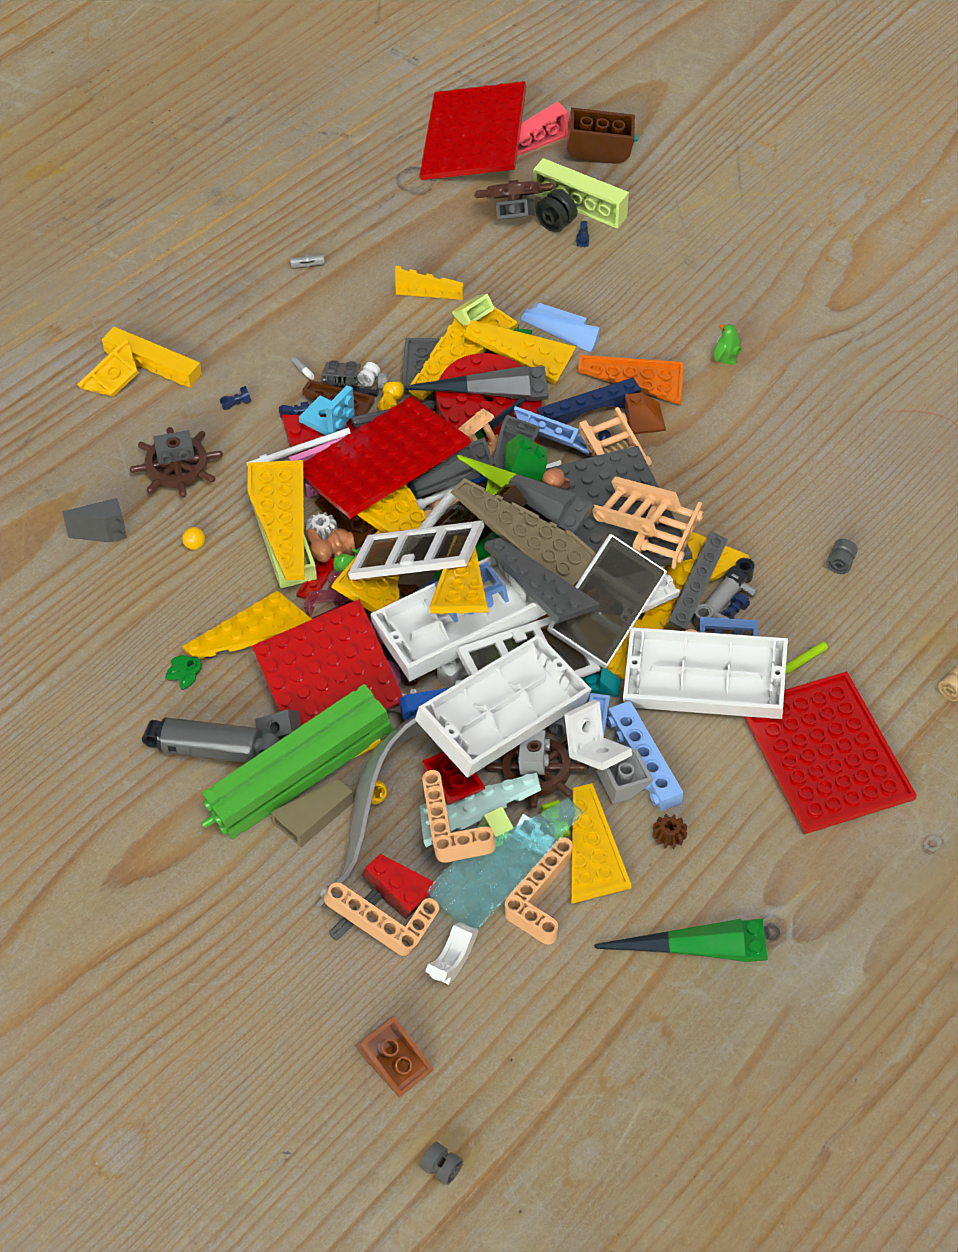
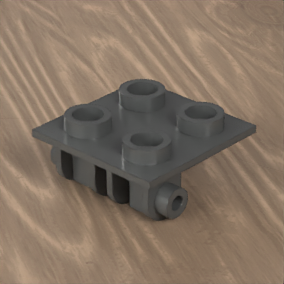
(348, 372)

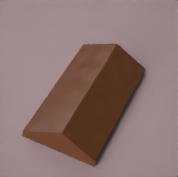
(357, 525)

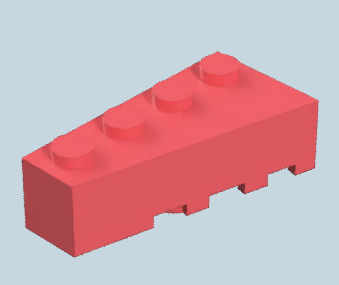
(543, 128)

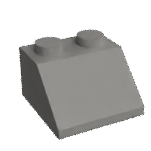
(625, 778)

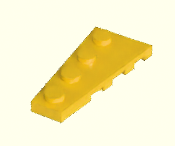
(416, 284)

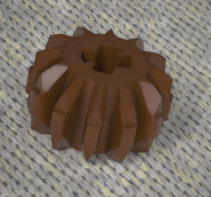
(669, 831)

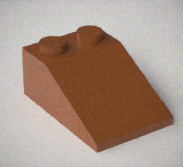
(394, 1056)

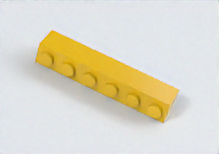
(155, 357)

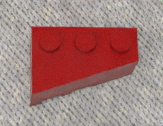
(397, 884)

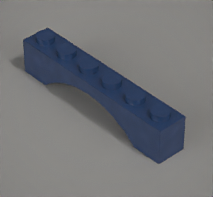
(607, 396)

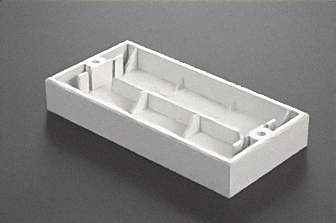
(429, 640)
(706, 672)
(502, 705)

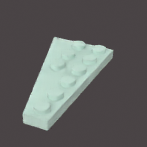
(473, 808)

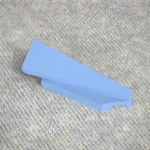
(563, 325)
(553, 429)

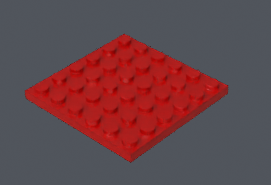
(325, 662)

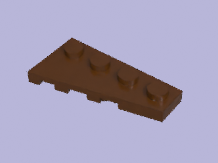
(314, 389)

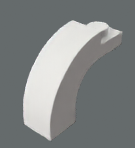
(454, 954)

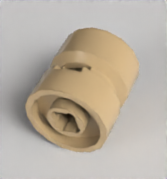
(949, 685)

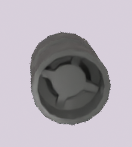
(842, 556)
(435, 1158)

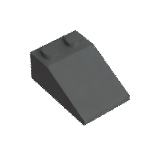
(96, 522)

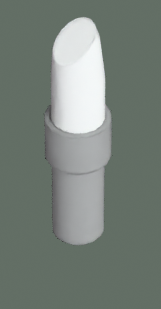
(303, 368)

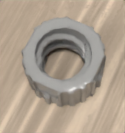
(382, 378)

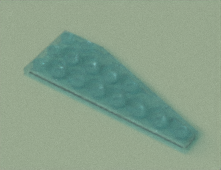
(478, 885)

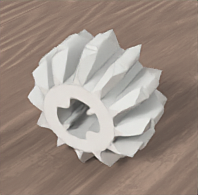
(321, 524)

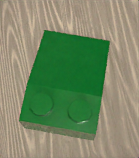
(525, 458)

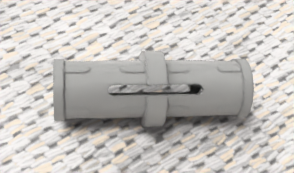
(307, 261)

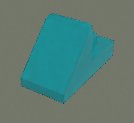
(603, 683)

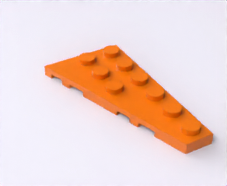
(654, 377)

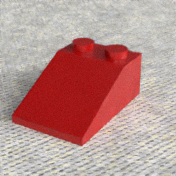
(454, 782)

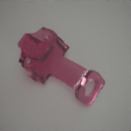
(325, 595)

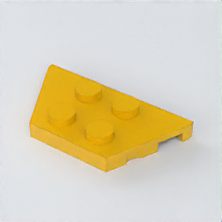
(112, 372)

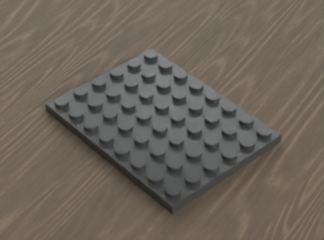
(592, 481)

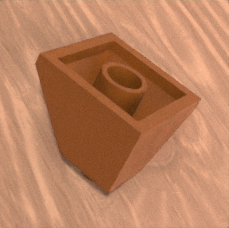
(643, 414)

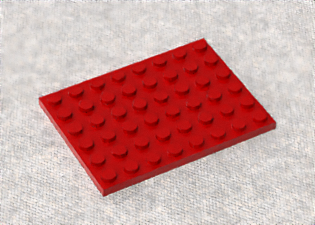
(473, 130)
(382, 456)
(830, 755)

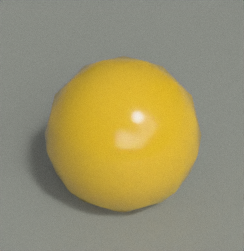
(394, 388)
(193, 538)
(380, 793)

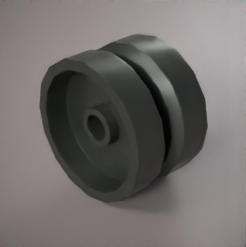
(556, 210)

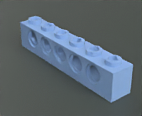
(635, 730)

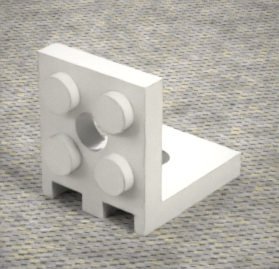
(589, 744)

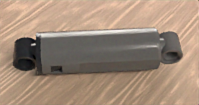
(207, 739)

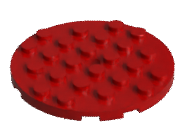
(460, 407)

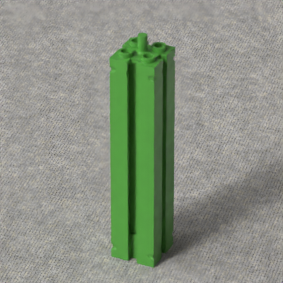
(296, 762)

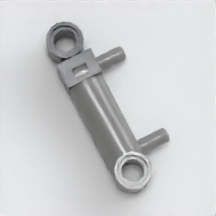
(734, 582)

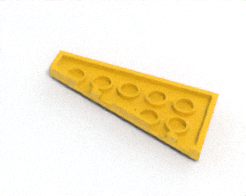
(522, 348)
(595, 857)

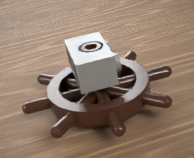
(535, 760)

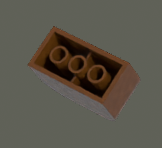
(600, 135)

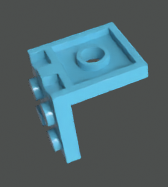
(337, 412)

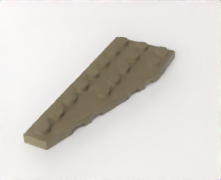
(542, 541)

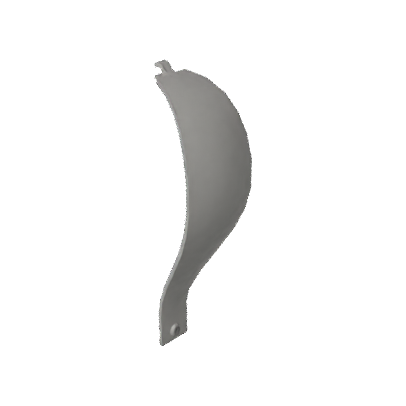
(364, 794)

